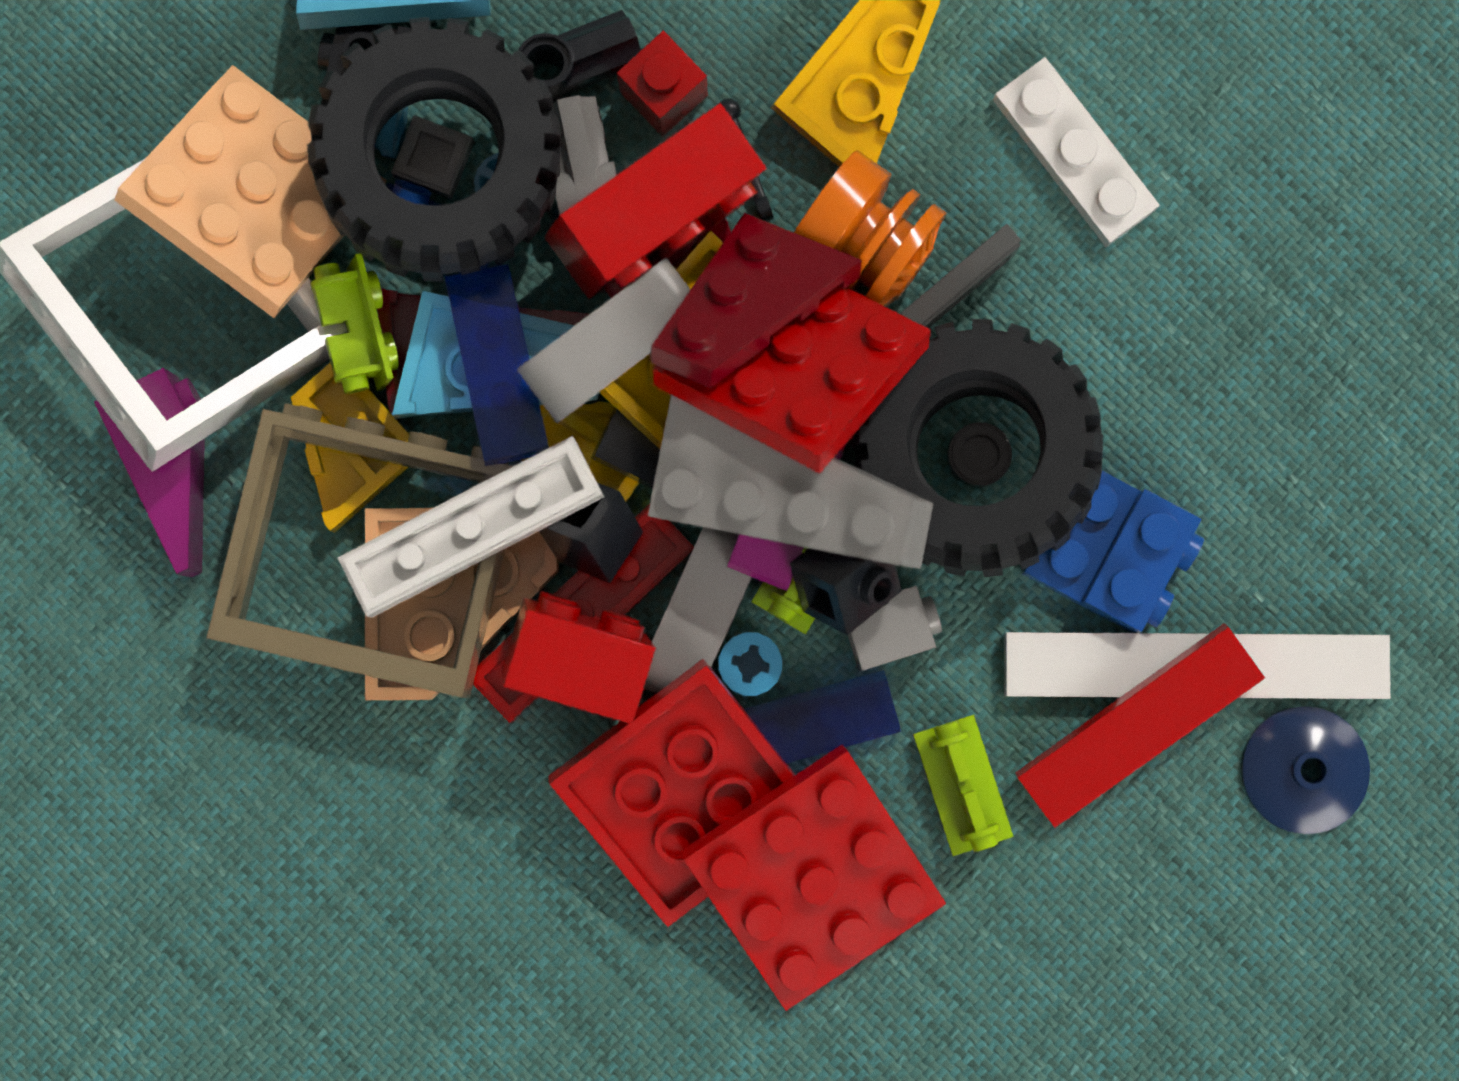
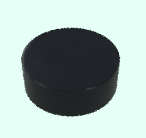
(979, 454)

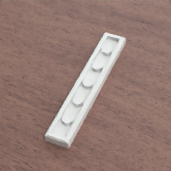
(1117, 662)

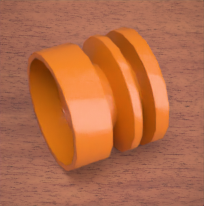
(855, 222)

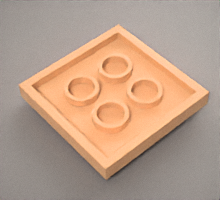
(237, 192)

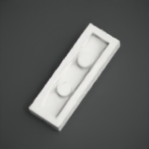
(1075, 152)

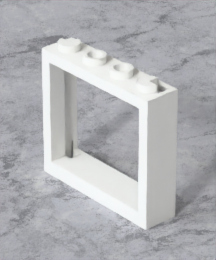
(101, 369)

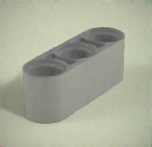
(605, 342)
(698, 610)

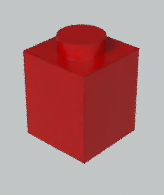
(662, 83)

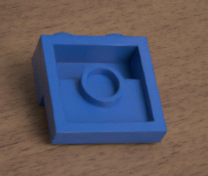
(1122, 555)

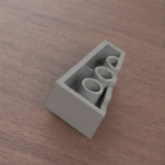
(740, 486)

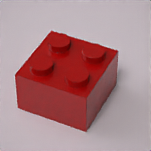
(578, 657)

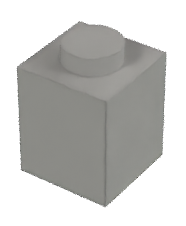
(896, 630)

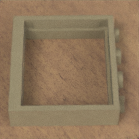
(251, 525)

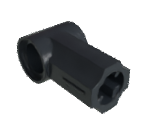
(584, 53)

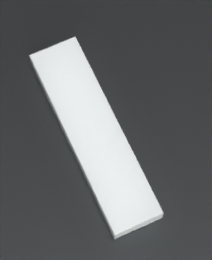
(470, 527)

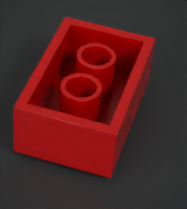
(656, 204)

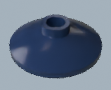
(1274, 764)

